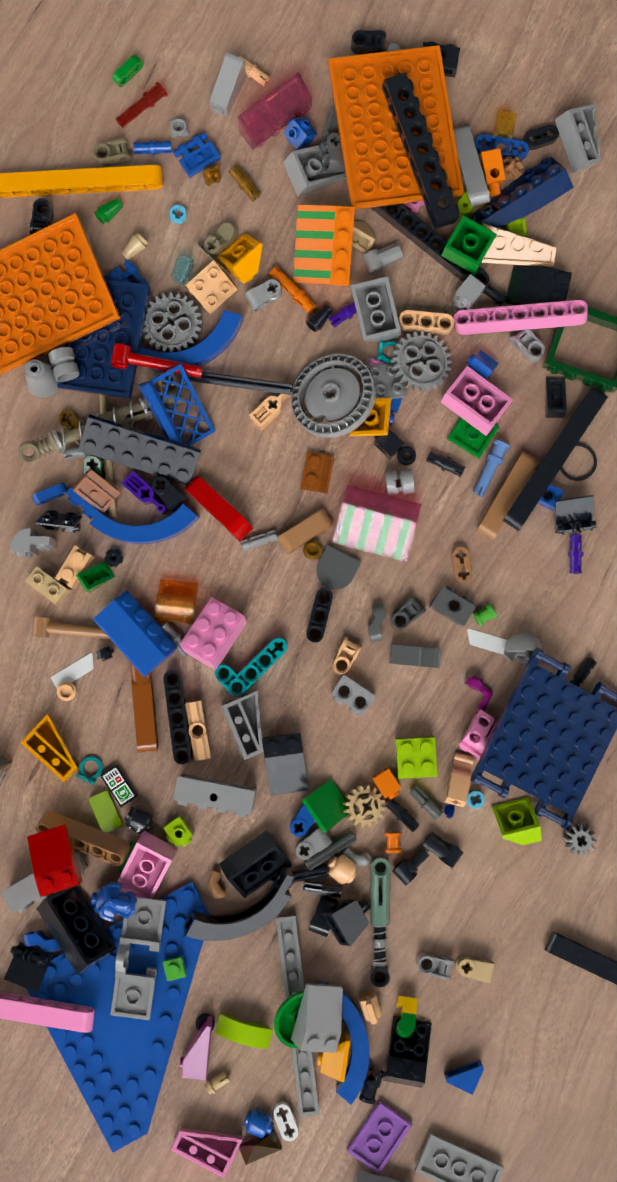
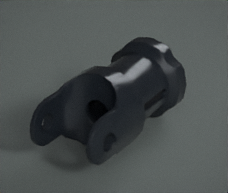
(371, 1086)

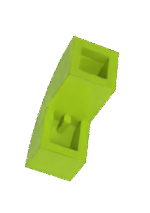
(245, 1033)

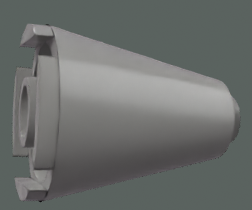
(40, 379)

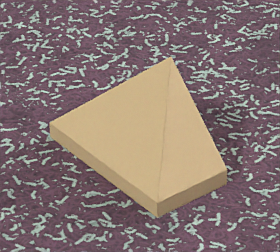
(362, 236)

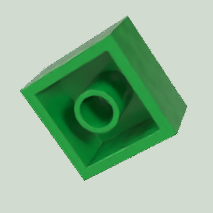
(469, 244)

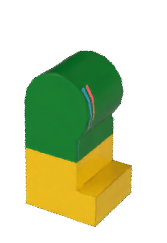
(407, 1015)

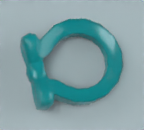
(382, 346)
(91, 780)

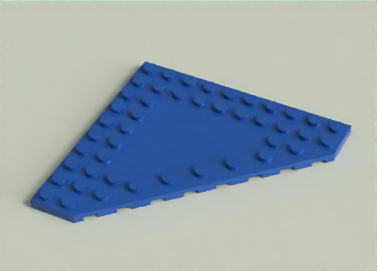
(123, 1057)

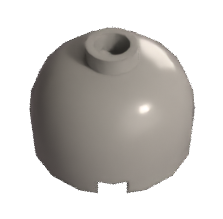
(521, 647)

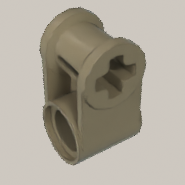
(113, 152)

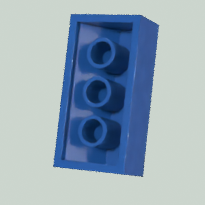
(135, 633)

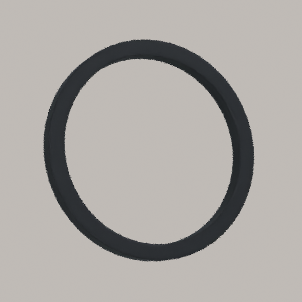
(594, 467)

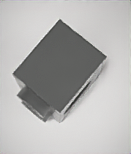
(441, 605)

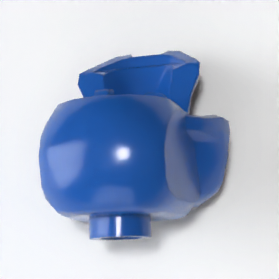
(110, 901)

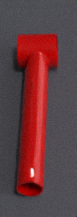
(123, 356)

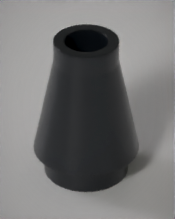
(318, 318)

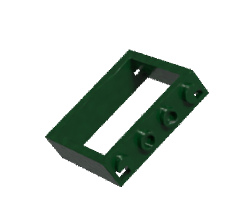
(572, 373)

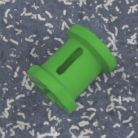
(484, 614)

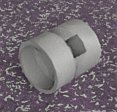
(63, 364)
(406, 482)

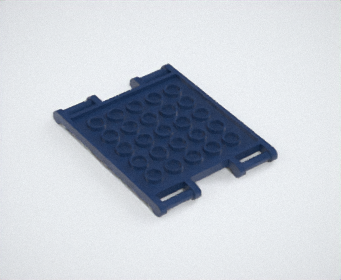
(549, 739)

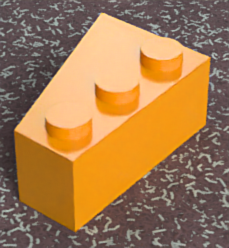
(50, 749)

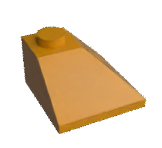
(242, 258)
(377, 421)
(335, 1064)

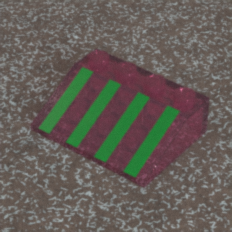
(376, 523)

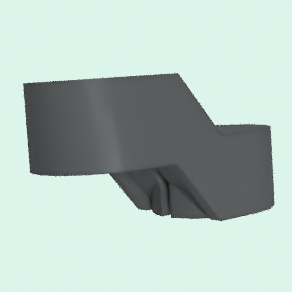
(374, 628)

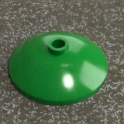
(286, 1018)

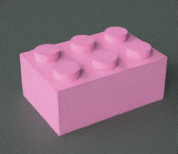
(476, 400)
(213, 633)

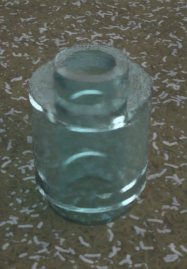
(182, 269)

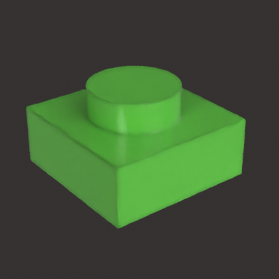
(174, 968)

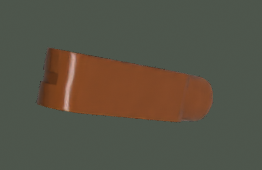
(144, 711)

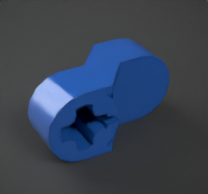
(40, 939)

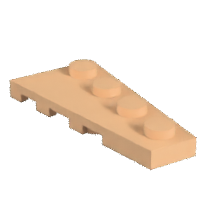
(518, 250)

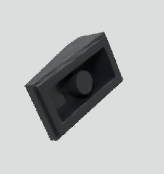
(555, 398)

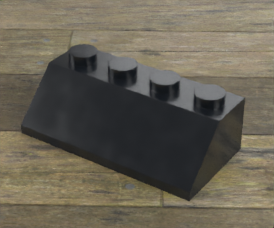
(76, 928)

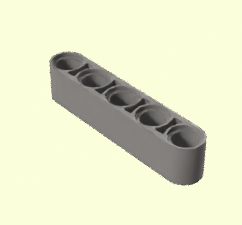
(470, 167)

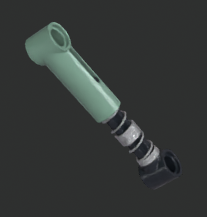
(379, 919)

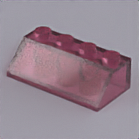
(274, 111)

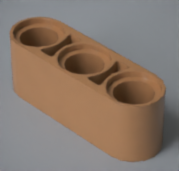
(305, 531)

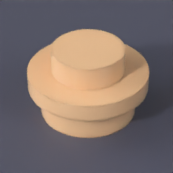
(66, 691)

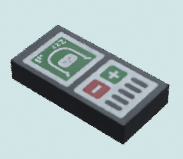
(118, 786)

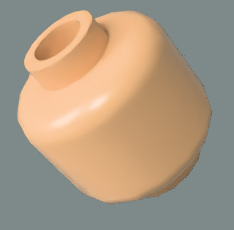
(342, 869)

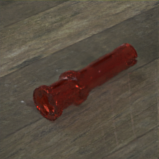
(148, 100)

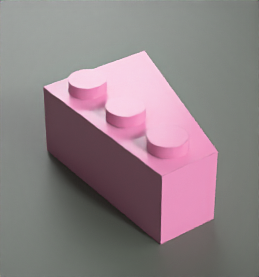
(207, 1148)

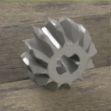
(573, 843)

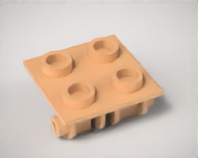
(211, 287)

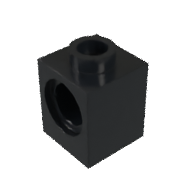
(388, 444)

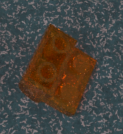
(176, 601)

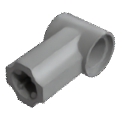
(378, 259)

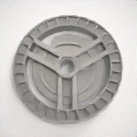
(320, 382)

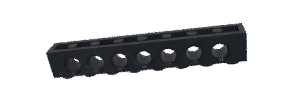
(403, 86)

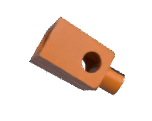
(492, 165)

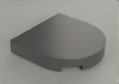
(336, 569)

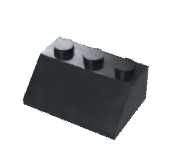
(254, 864)

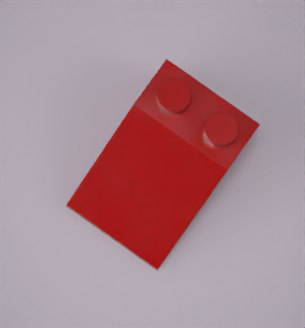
(53, 860)

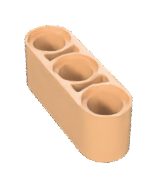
(434, 318)

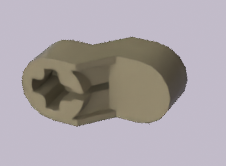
(220, 238)

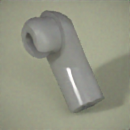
(359, 860)

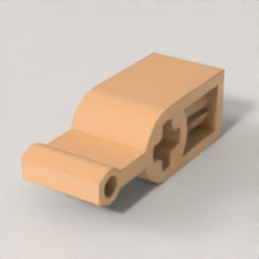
(263, 415)
(459, 780)
(370, 1006)

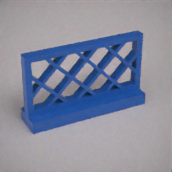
(161, 414)

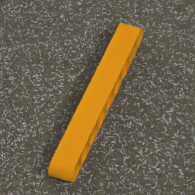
(81, 181)

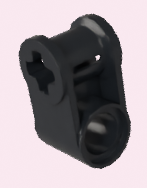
(370, 41)
(40, 220)
(170, 495)

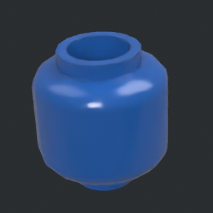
(258, 1122)

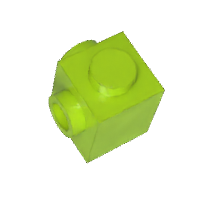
(178, 832)

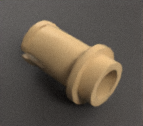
(216, 1083)

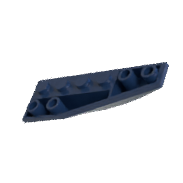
(526, 194)

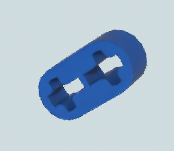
(50, 494)

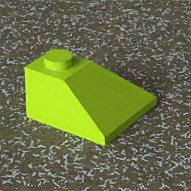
(518, 821)

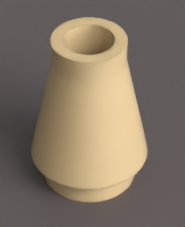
(134, 246)

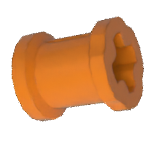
(393, 842)

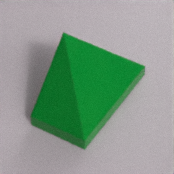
(95, 577)

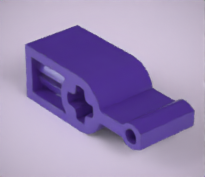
(144, 487)

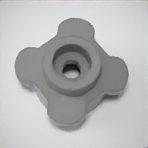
(182, 123)

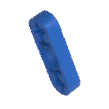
(507, 142)

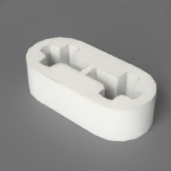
(281, 1122)

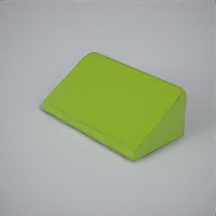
(105, 811)

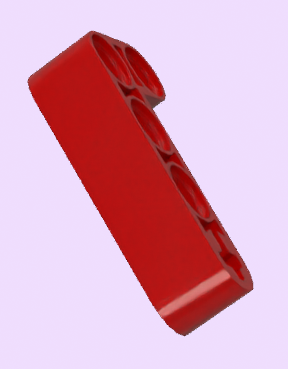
(219, 508)

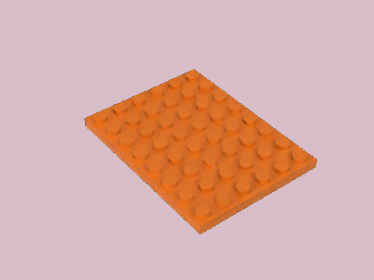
(369, 140)
(50, 293)

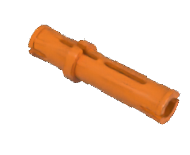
(296, 293)

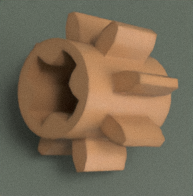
(512, 168)

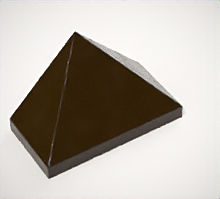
(260, 1147)

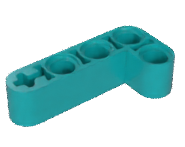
(255, 664)

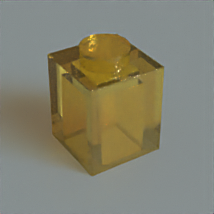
(504, 124)

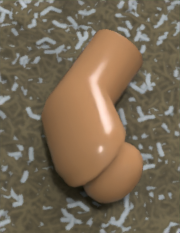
(214, 887)

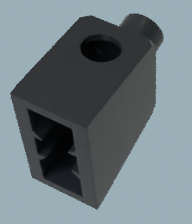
(347, 920)

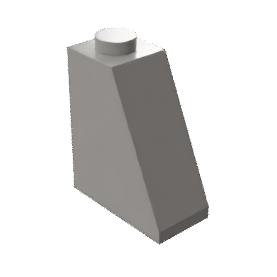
(228, 84)

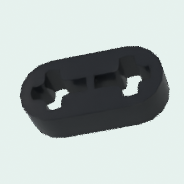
(540, 133)

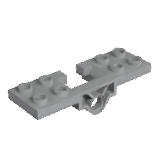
(133, 991)

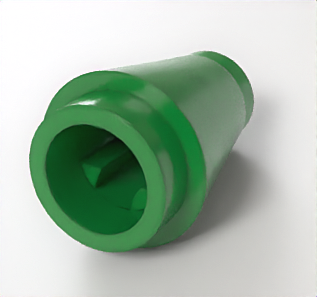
(108, 210)

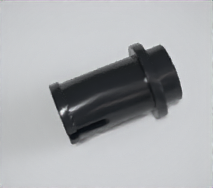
(495, 294)

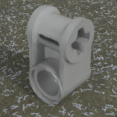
(262, 296)
(525, 341)
(315, 841)
(439, 965)

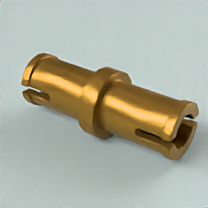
(244, 182)

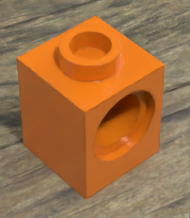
(387, 783)

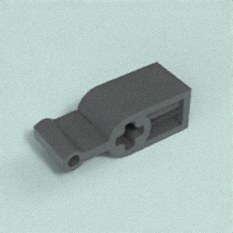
(415, 656)

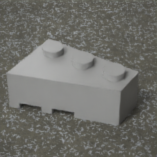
(579, 137)
(244, 724)

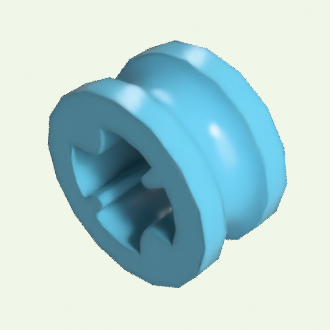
(172, 216)
(474, 793)

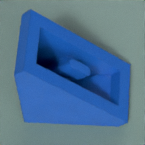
(465, 1077)

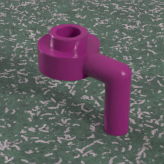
(476, 684)

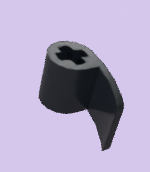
(318, 923)

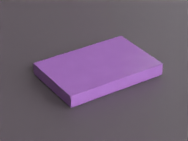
(379, 1137)

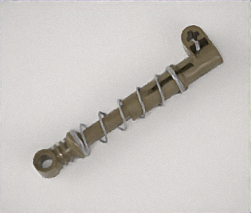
(56, 441)

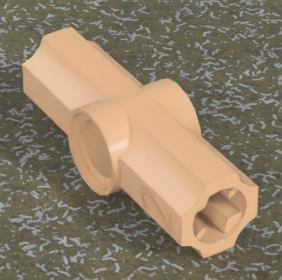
(199, 743)

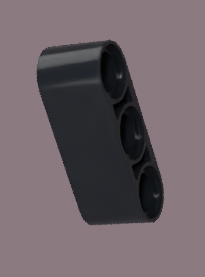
(319, 606)

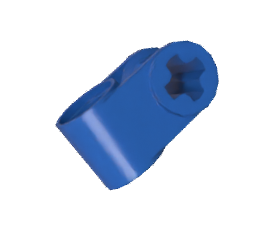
(304, 817)

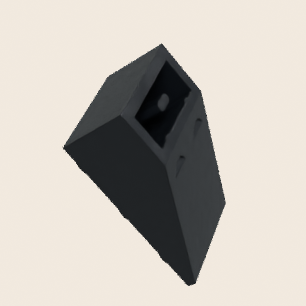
(408, 1056)

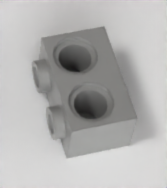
(468, 293)
(355, 691)

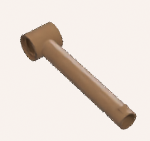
(43, 627)

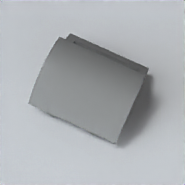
(28, 542)

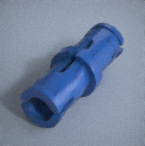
(152, 147)

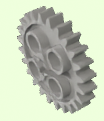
(180, 337)
(416, 345)

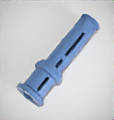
(494, 459)

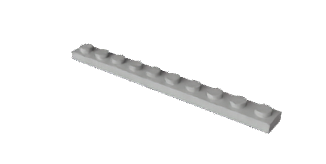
(294, 983)

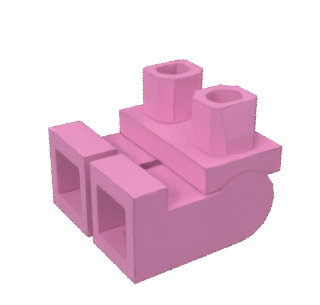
(478, 734)

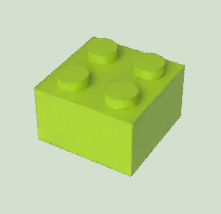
(416, 757)

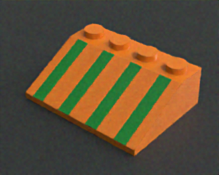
(323, 245)

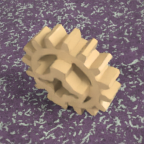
(372, 809)

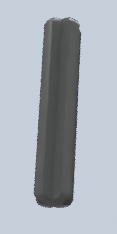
(334, 848)

